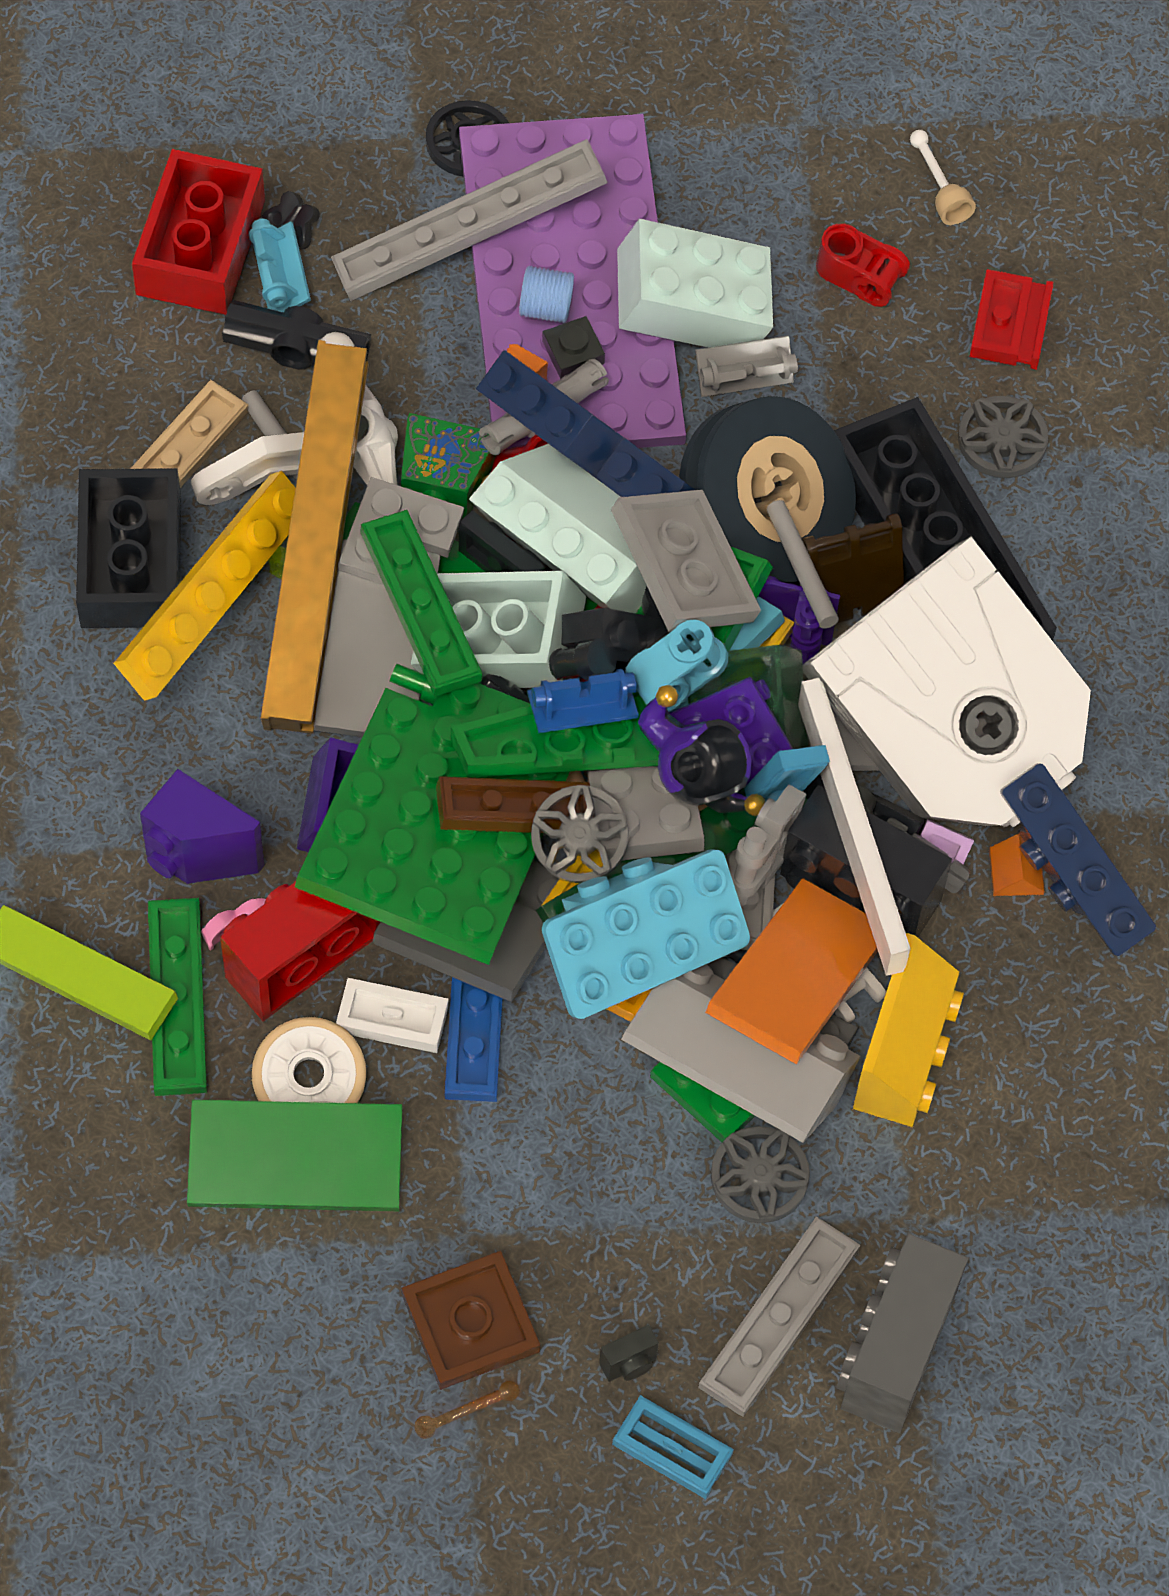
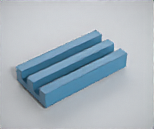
(662, 1464)

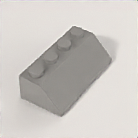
(685, 1038)

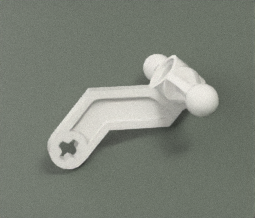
(282, 452)

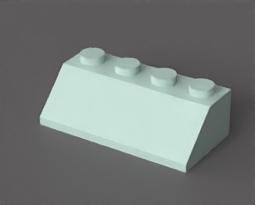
(566, 522)

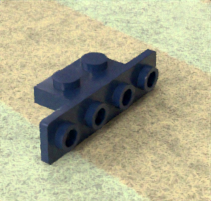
(1074, 860)

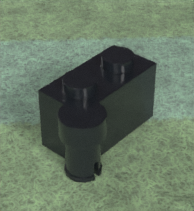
(602, 642)

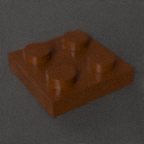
(470, 1320)

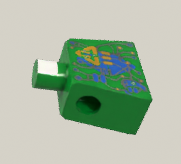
(444, 460)

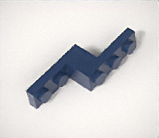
(575, 431)

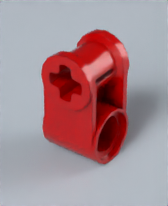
(862, 264)

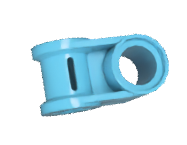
(677, 664)

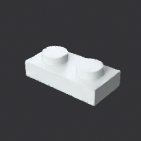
(393, 1015)

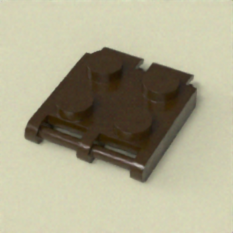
(860, 564)

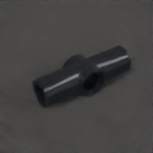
(286, 335)

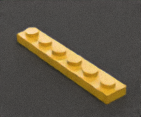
(209, 588)

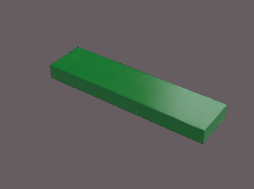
(421, 603)
(177, 964)

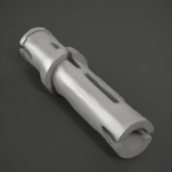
(575, 385)

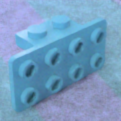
(643, 929)

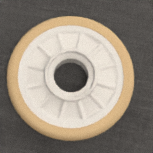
(313, 1040)

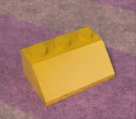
(909, 1037)

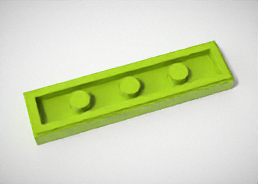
(83, 974)

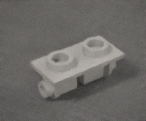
(745, 366)

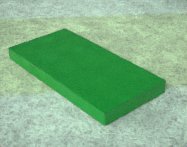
(295, 1155)

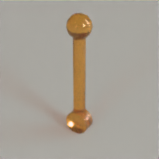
(426, 1426)

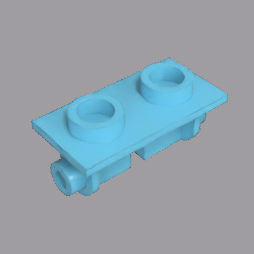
(279, 265)

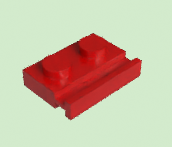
(1011, 319)

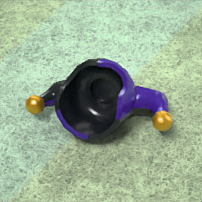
(701, 759)

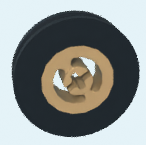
(763, 442)

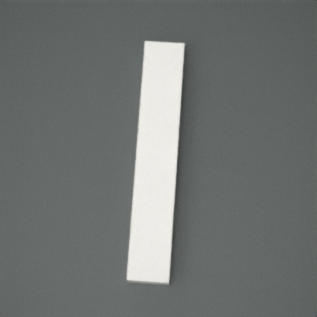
(855, 829)

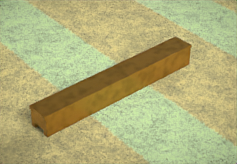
(315, 538)

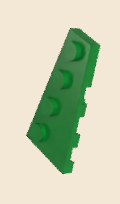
(512, 746)

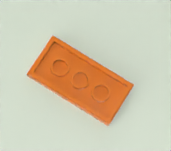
(796, 972)

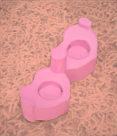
(218, 923)

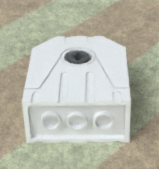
(935, 662)

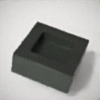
(572, 345)
(629, 1355)

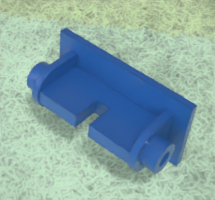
(585, 703)

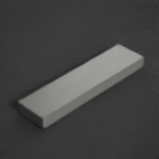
(779, 1316)

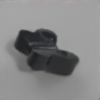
(293, 210)

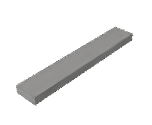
(469, 219)

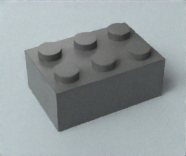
(900, 1331)

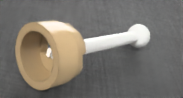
(952, 201)

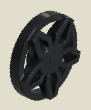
(445, 113)

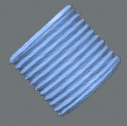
(546, 294)

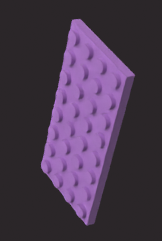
(581, 239)

